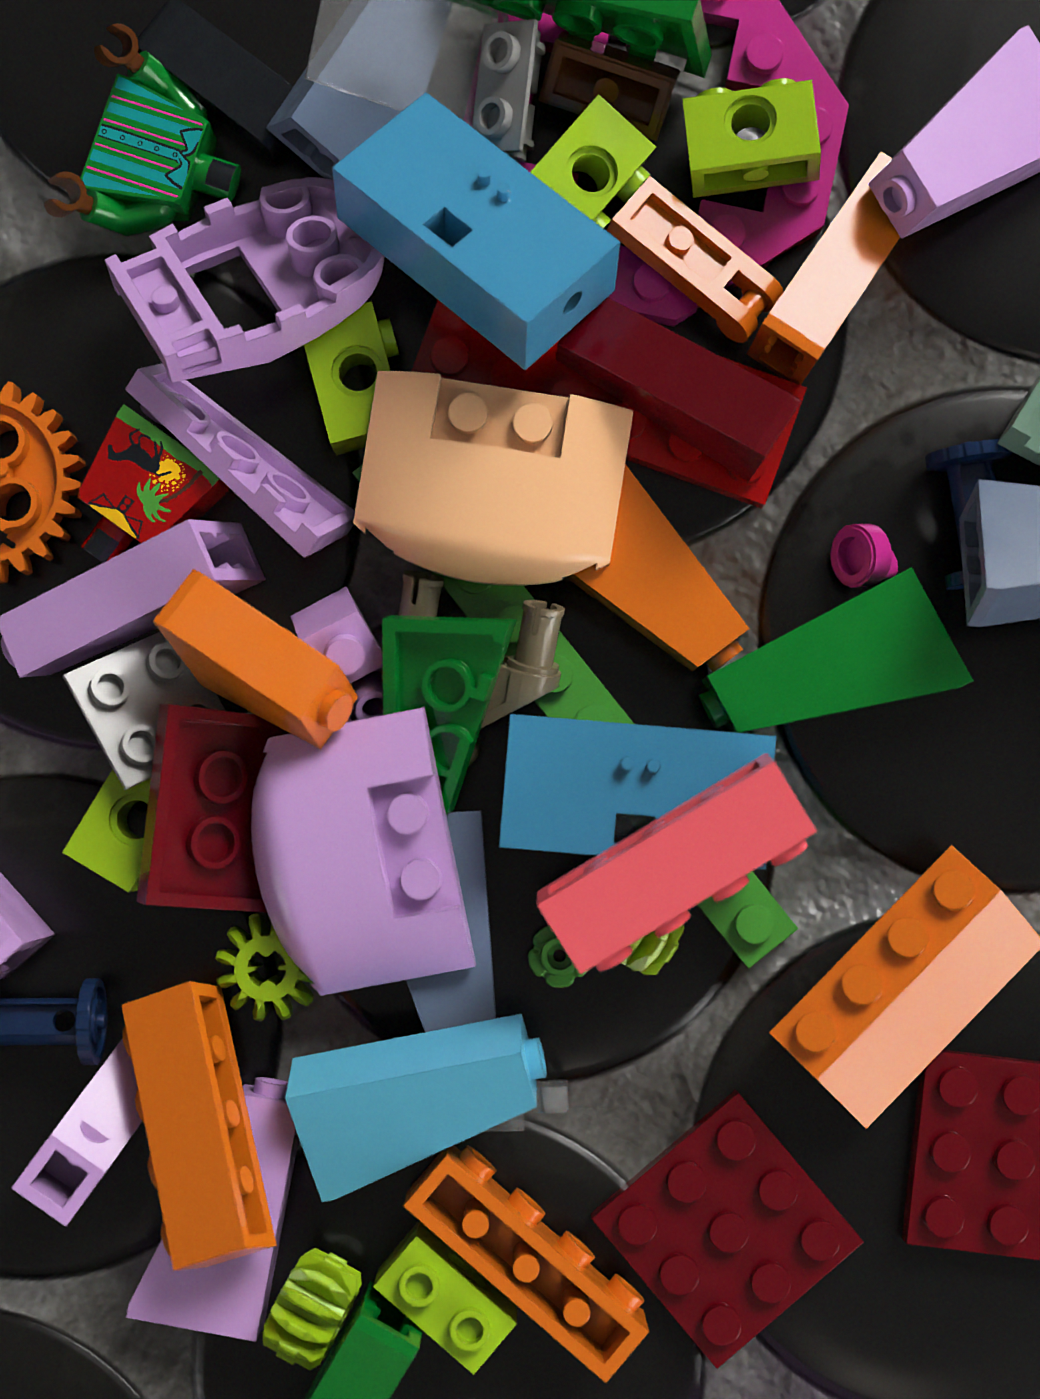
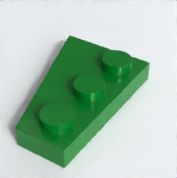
(452, 673)

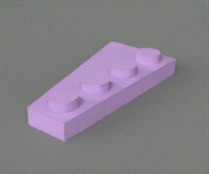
(259, 474)

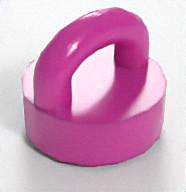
(862, 556)

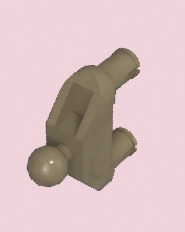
(523, 675)

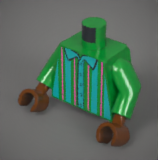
(148, 151)

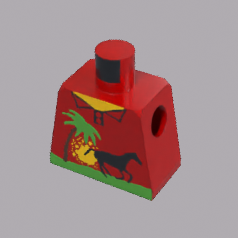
(143, 486)

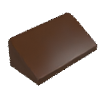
(629, 83)

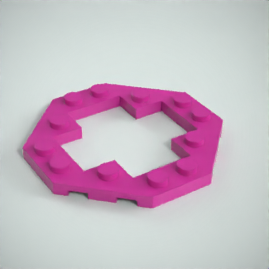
(763, 50)

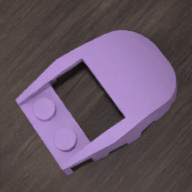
(295, 249)

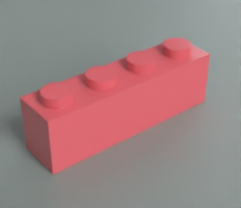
(675, 864)

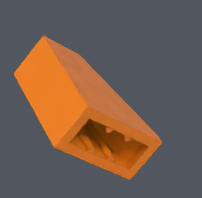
(255, 661)

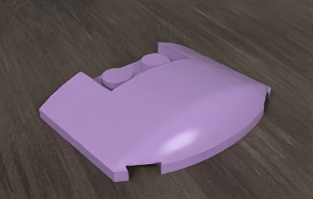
(359, 855)

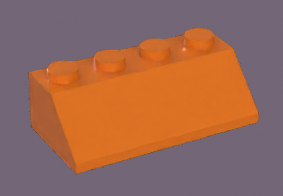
(908, 986)

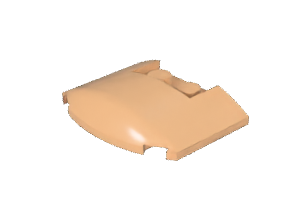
(491, 478)

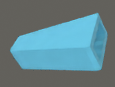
(408, 1098)

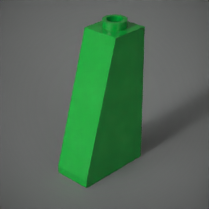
(848, 659)
(369, 1352)

